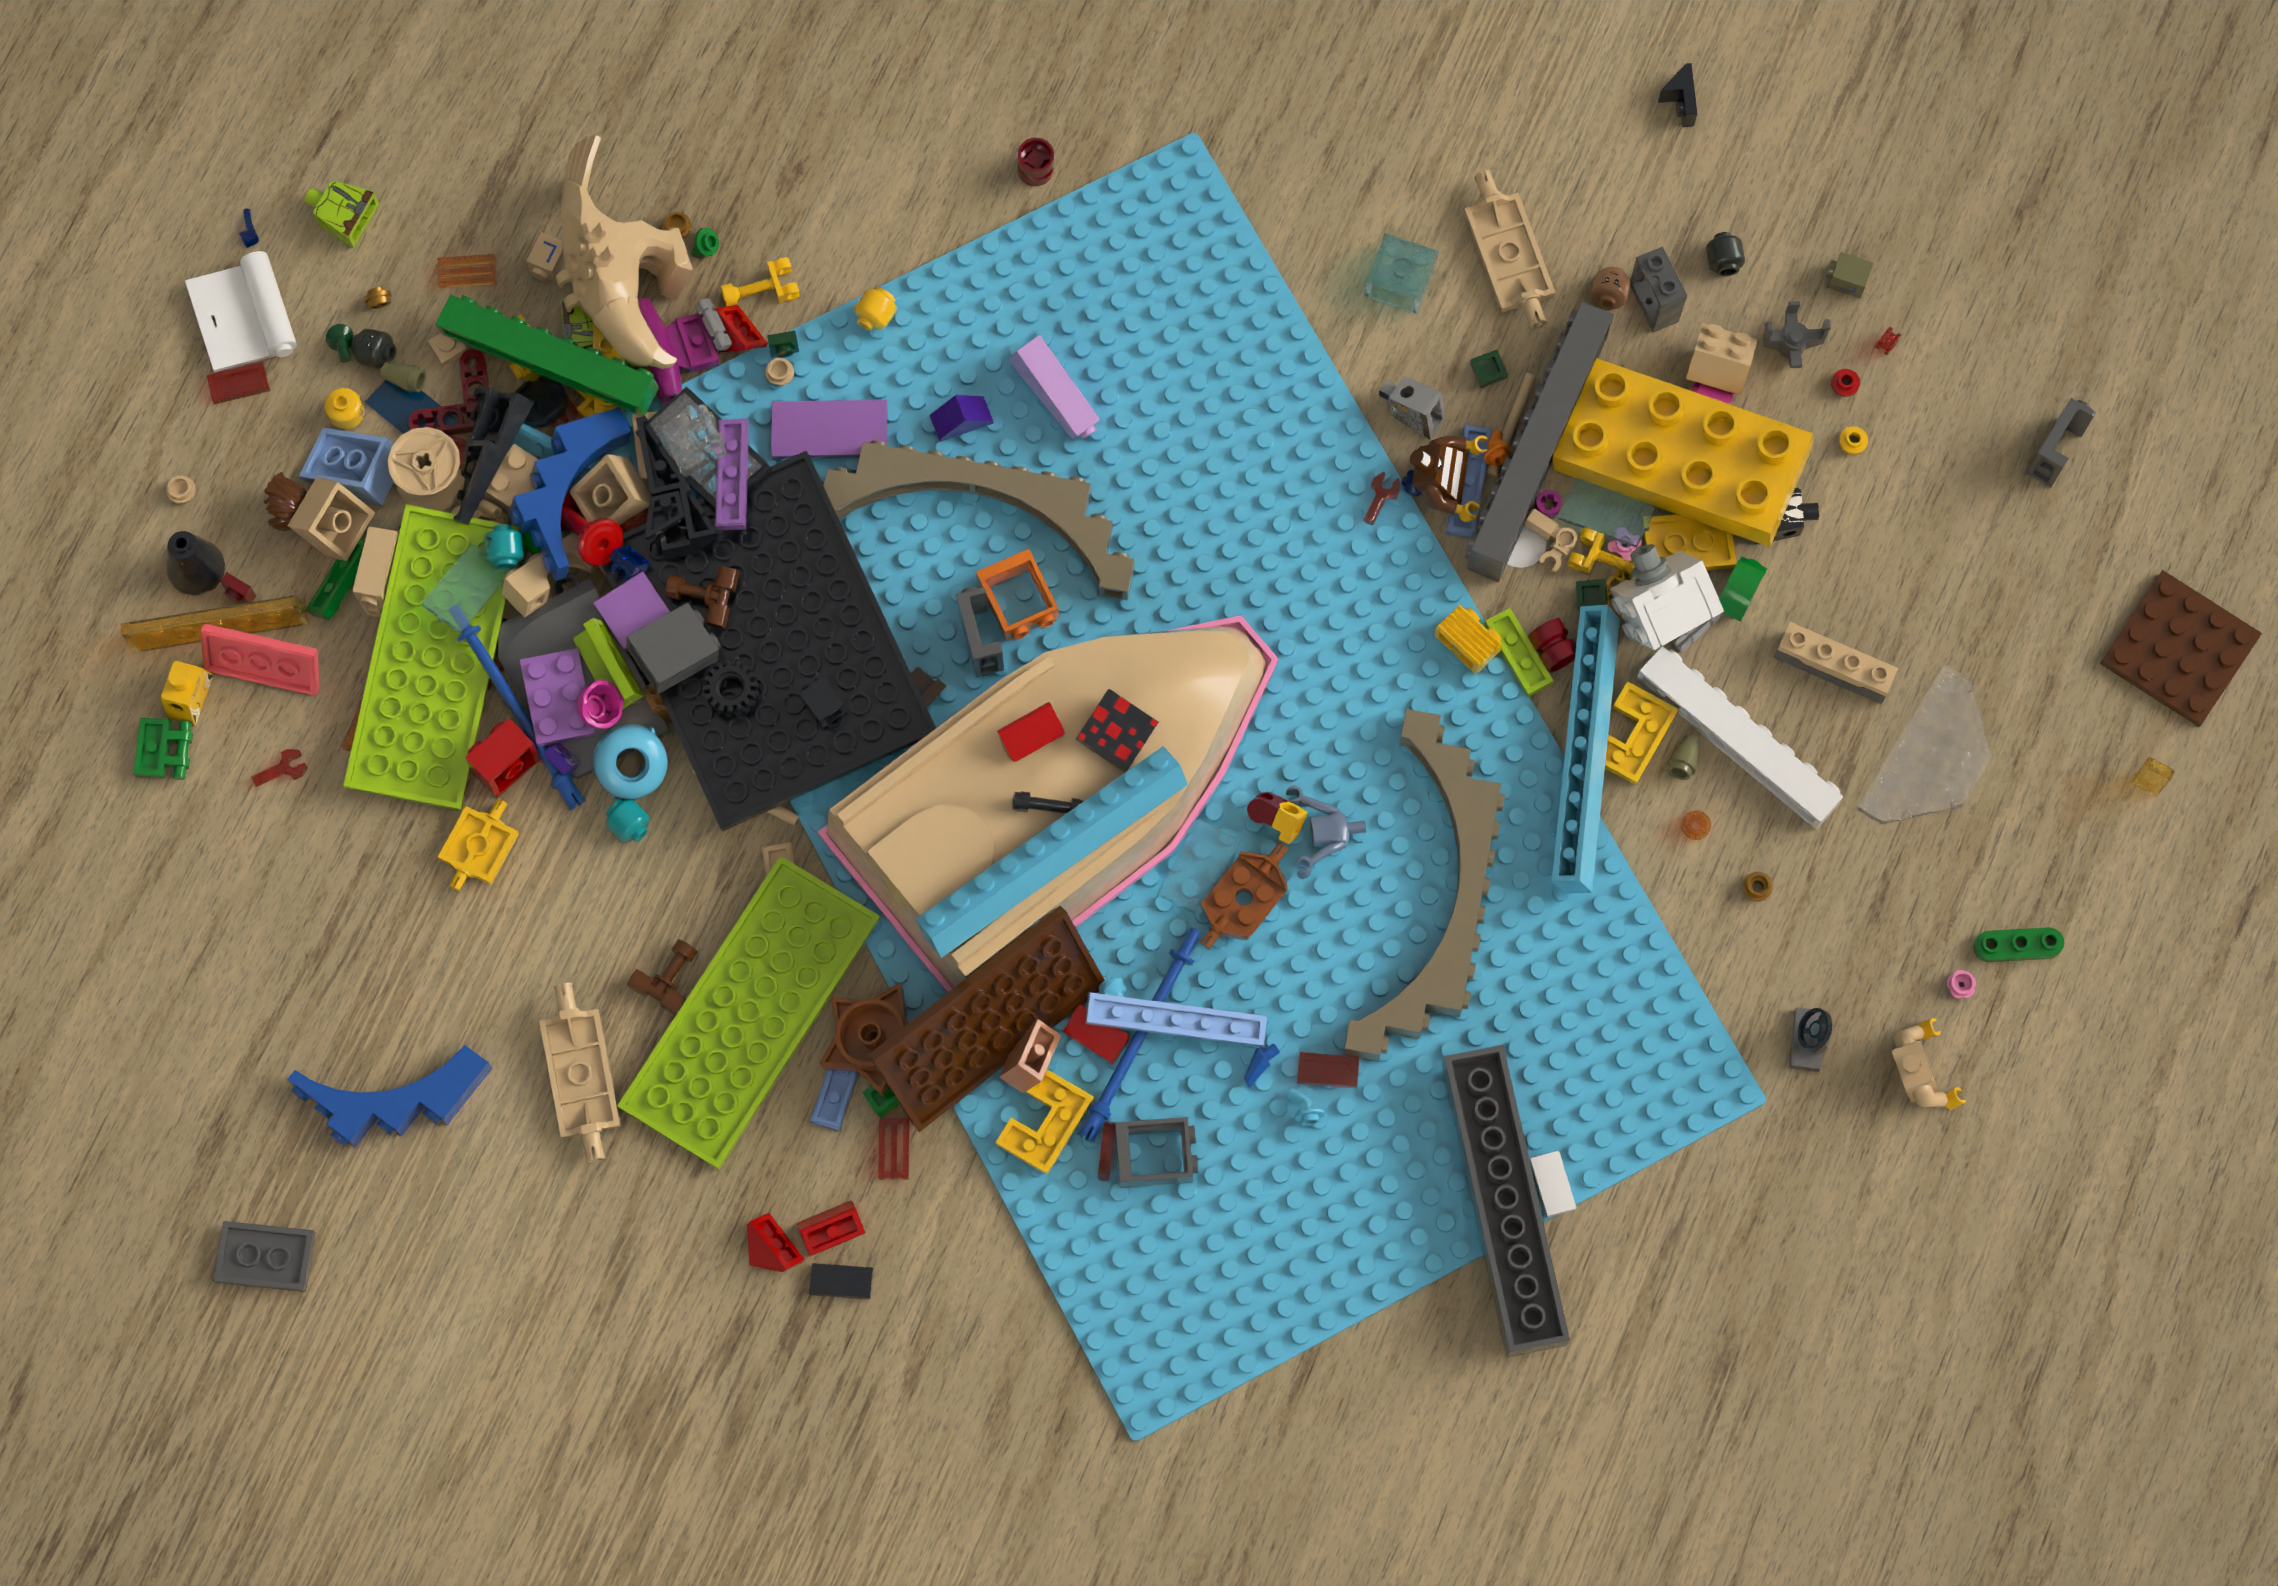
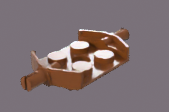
(1251, 874)

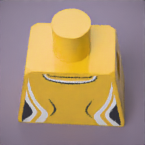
(186, 688)

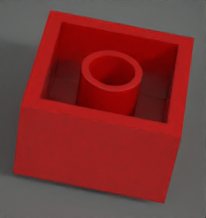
(502, 757)

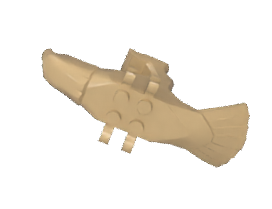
(606, 261)

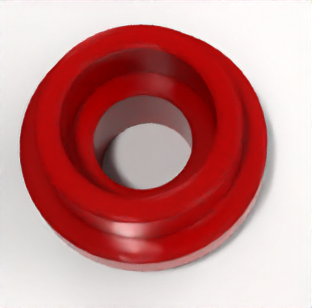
(1845, 390)

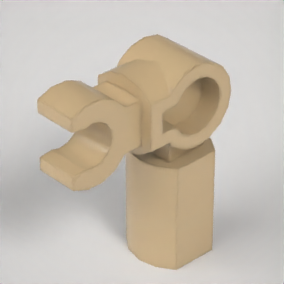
(1563, 539)

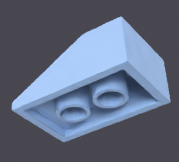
(353, 461)

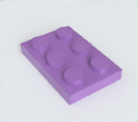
(552, 694)

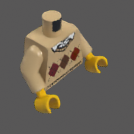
(1916, 1070)

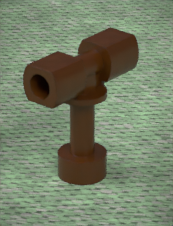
(714, 595)
(661, 986)

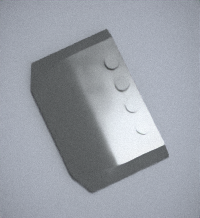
(552, 631)

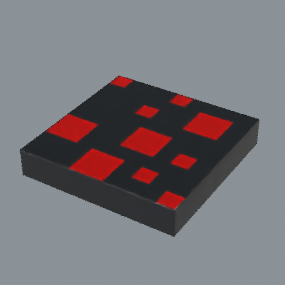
(1117, 730)

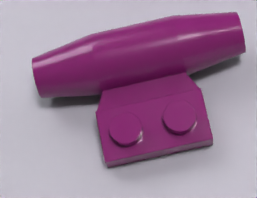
(683, 339)

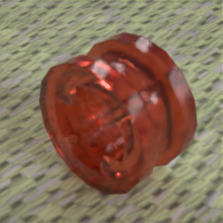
(1888, 341)

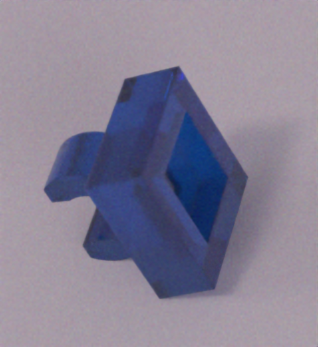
(629, 561)

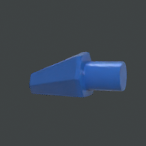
(1260, 1063)

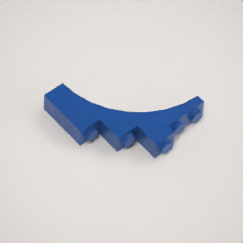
(575, 448)
(355, 1112)

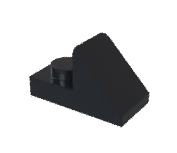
(1682, 91)

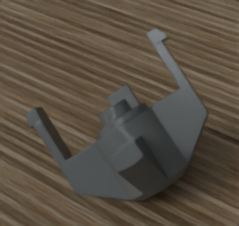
(1794, 336)

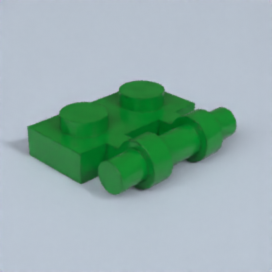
(153, 747)

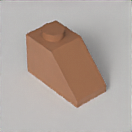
(1030, 1057)

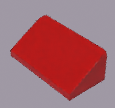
(1031, 732)
(1102, 1040)
(830, 1228)

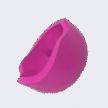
(592, 708)

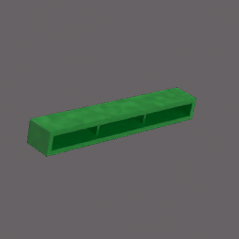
(547, 355)

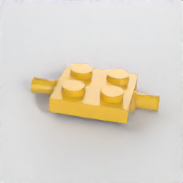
(478, 845)

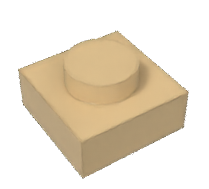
(446, 349)

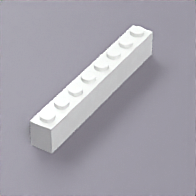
(1740, 737)

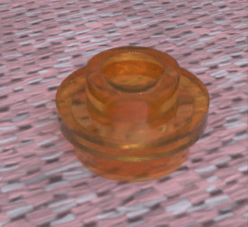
(1702, 819)

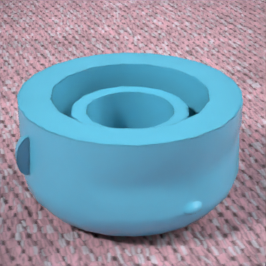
(628, 737)

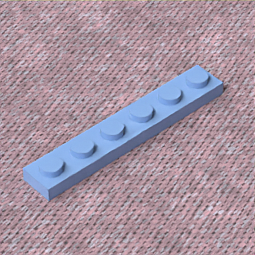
(1175, 1019)

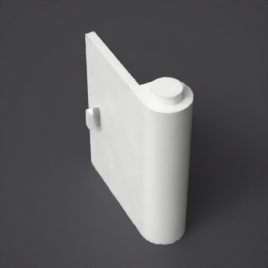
(246, 311)

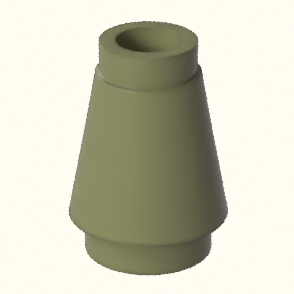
(405, 376)
(1685, 758)

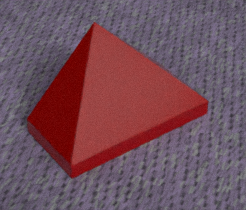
(740, 329)
(770, 1245)

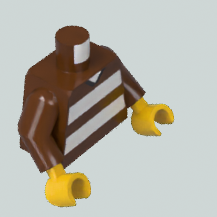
(1442, 472)

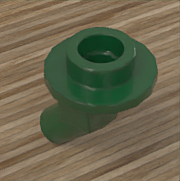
(339, 339)

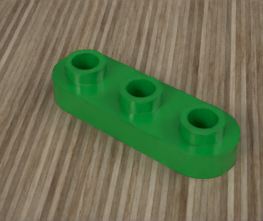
(2007, 950)

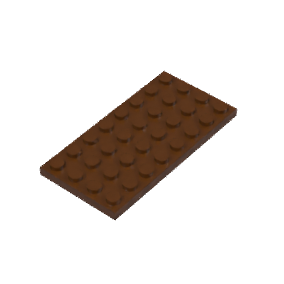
(984, 1017)

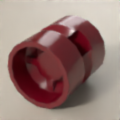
(1035, 161)
(1552, 642)

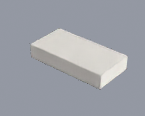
(1552, 1184)

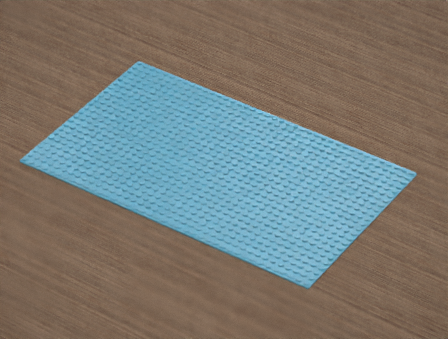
(1246, 494)

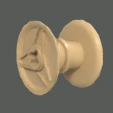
(426, 468)

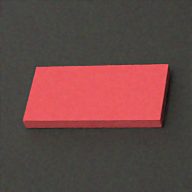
(260, 659)

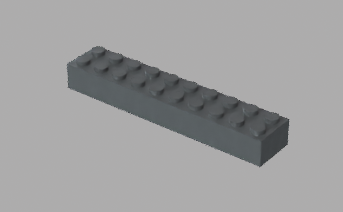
(1536, 443)
(1505, 1201)

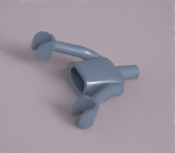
(1326, 830)

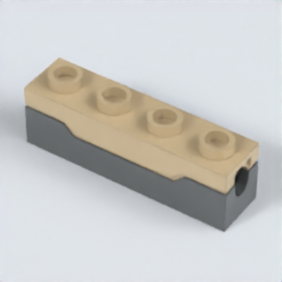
(1836, 662)

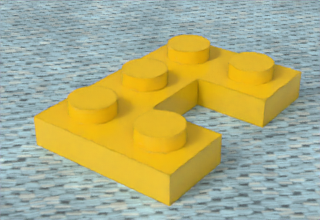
(1653, 720)
(1044, 1147)

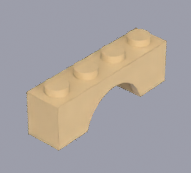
(528, 586)

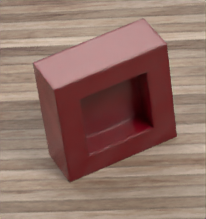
(237, 589)

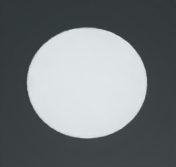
(1527, 549)

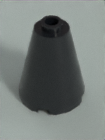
(193, 563)

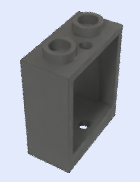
(1657, 281)
(1190, 1162)

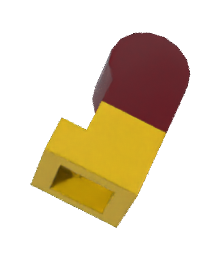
(1278, 814)

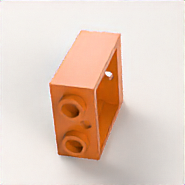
(1006, 570)

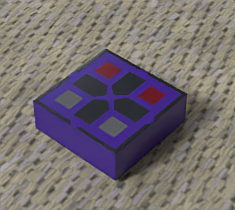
(562, 758)

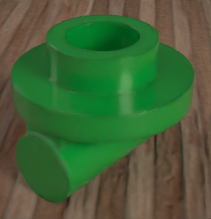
(705, 243)

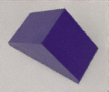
(960, 416)

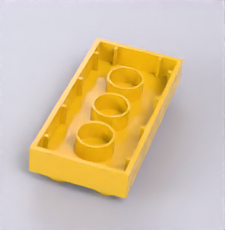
(1683, 452)

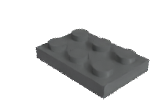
(264, 1256)

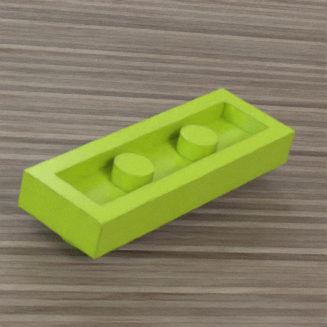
(1520, 653)

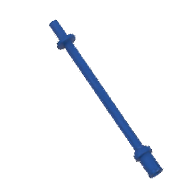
(560, 781)
(1100, 1109)

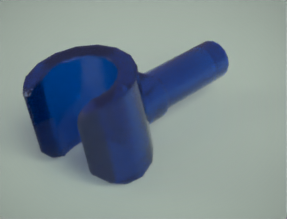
(249, 236)

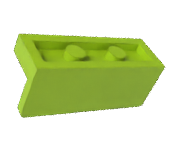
(606, 660)

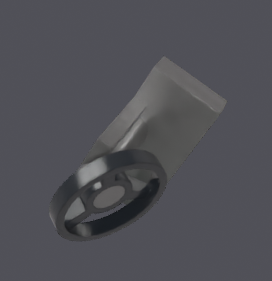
(1809, 1038)

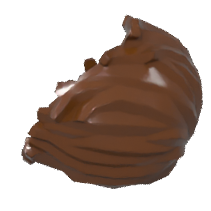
(283, 500)

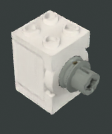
(1664, 597)

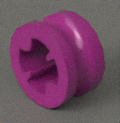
(1557, 502)

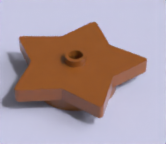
(856, 1025)

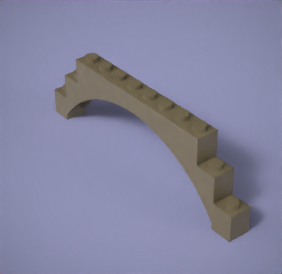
(1053, 500)
(1444, 979)

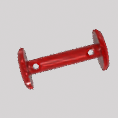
(595, 538)

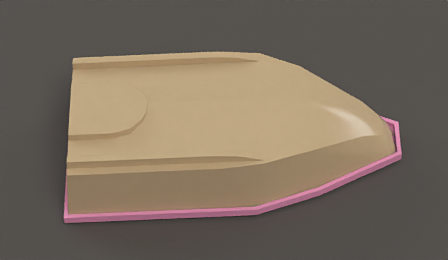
(948, 799)

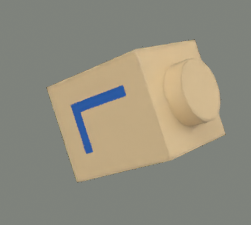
(546, 258)

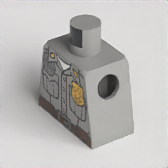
(1415, 405)

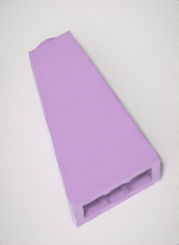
(1054, 388)

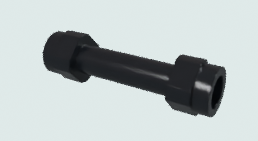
(1023, 802)

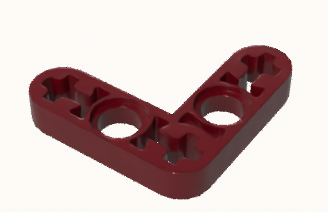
(470, 401)

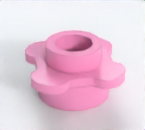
(1620, 551)

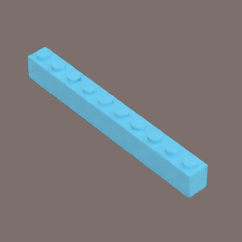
(1585, 749)
(1052, 851)

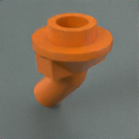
(1497, 449)

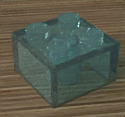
(1401, 273)

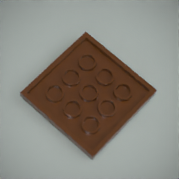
(2181, 648)

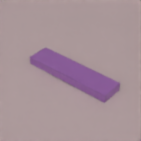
(732, 475)

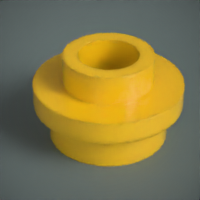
(1853, 448)

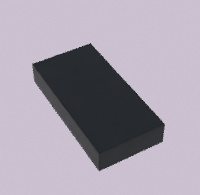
(841, 1281)

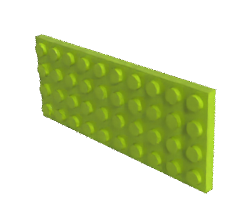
(422, 683)
(749, 1012)

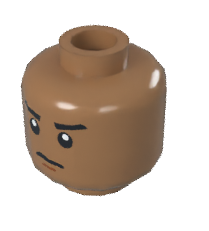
(1610, 288)

